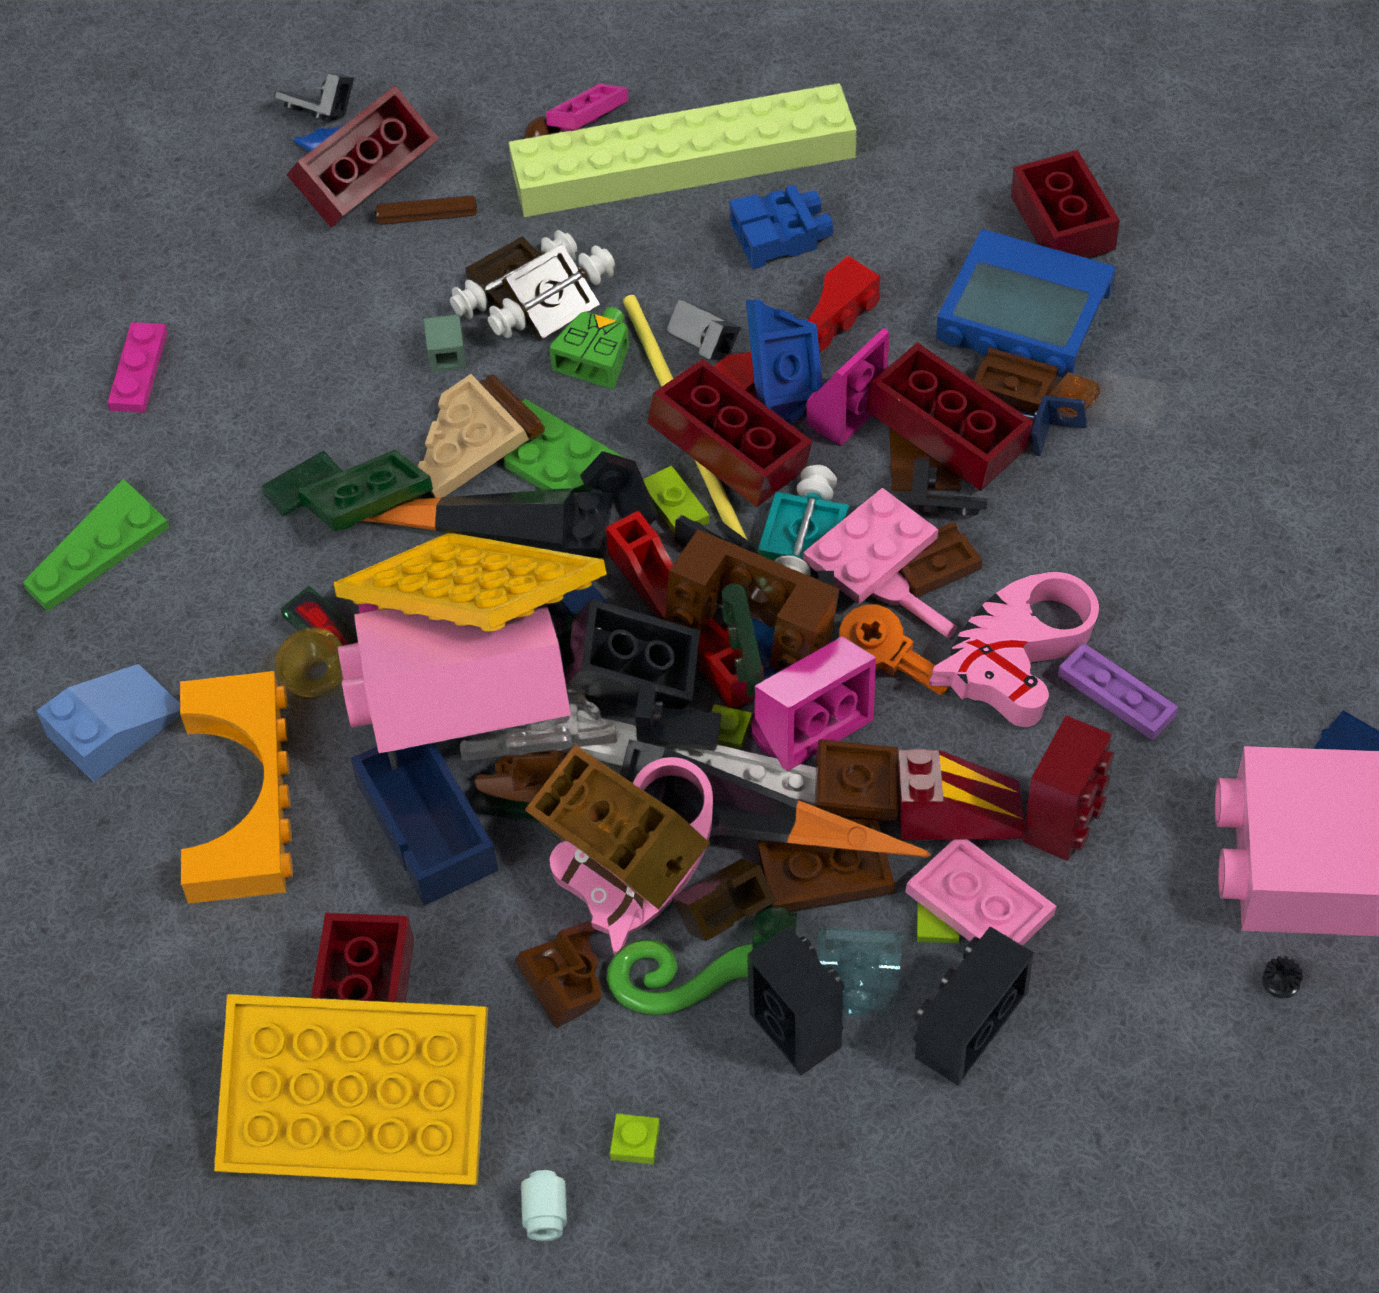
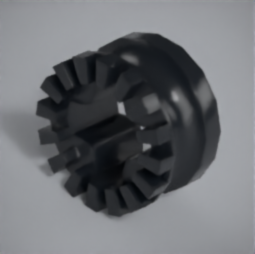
(1288, 968)

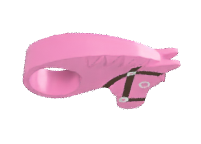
(610, 902)

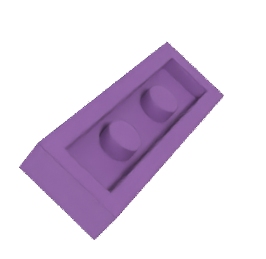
(1118, 691)

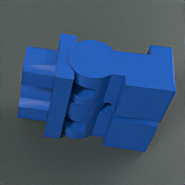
(778, 224)

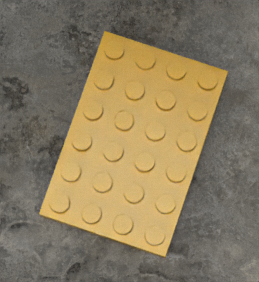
(470, 580)
(351, 1089)

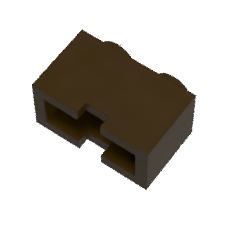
(724, 899)

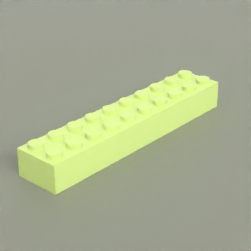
(682, 149)

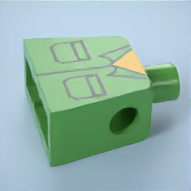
(592, 347)

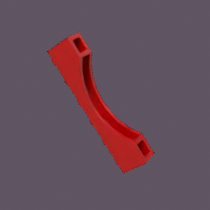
(846, 295)
(646, 565)

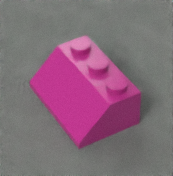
(815, 700)

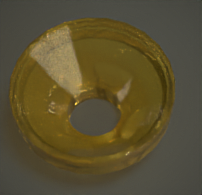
(300, 652)

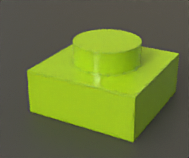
(733, 726)
(635, 1139)

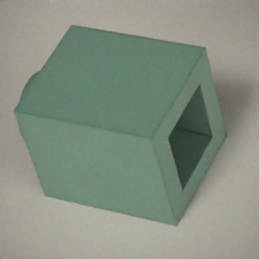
(445, 343)

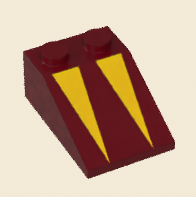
(955, 799)

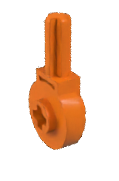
(892, 648)

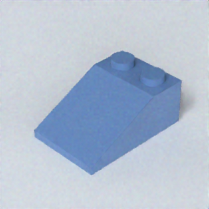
(108, 718)

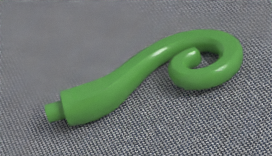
(724, 969)

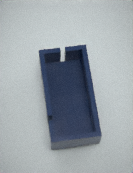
(425, 819)

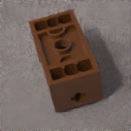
(790, 601)

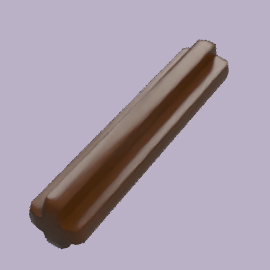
(426, 209)
(514, 406)

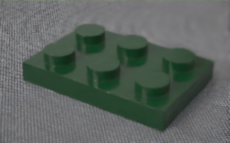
(365, 490)

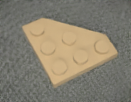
(467, 436)

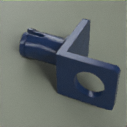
(1049, 414)

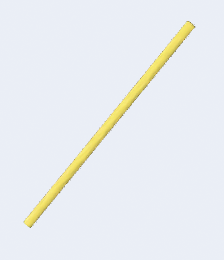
(664, 376)

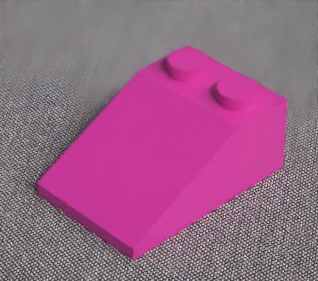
(841, 403)

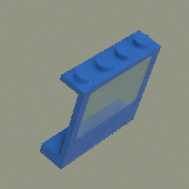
(1024, 300)

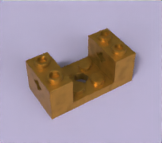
(618, 826)

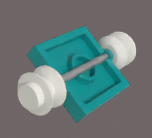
(801, 520)

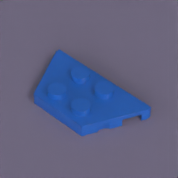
(783, 359)

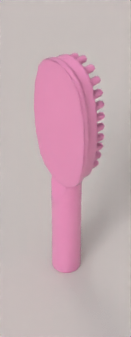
(896, 592)

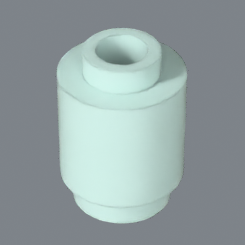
(543, 1205)

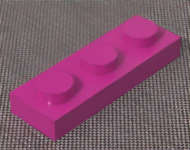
(586, 107)
(137, 367)

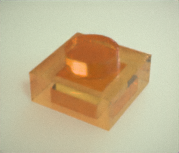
(1077, 388)

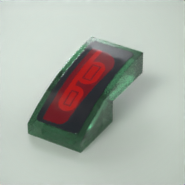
(313, 611)

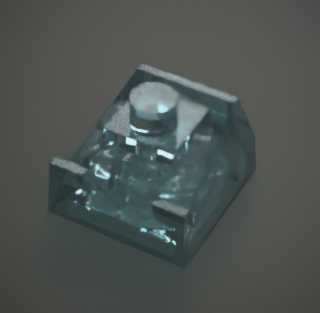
(866, 963)

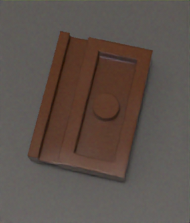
(1016, 379)
(942, 562)

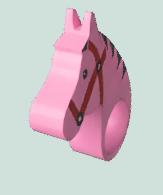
(1003, 638)

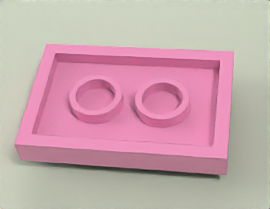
(871, 545)
(978, 892)

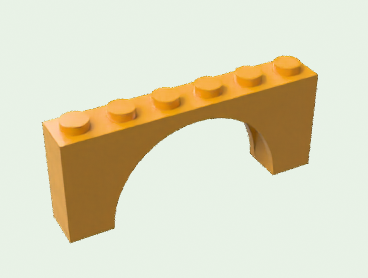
(252, 854)

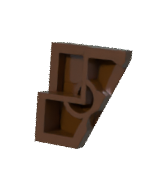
(520, 776)
(563, 973)

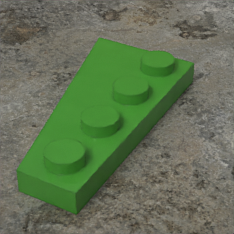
(99, 542)

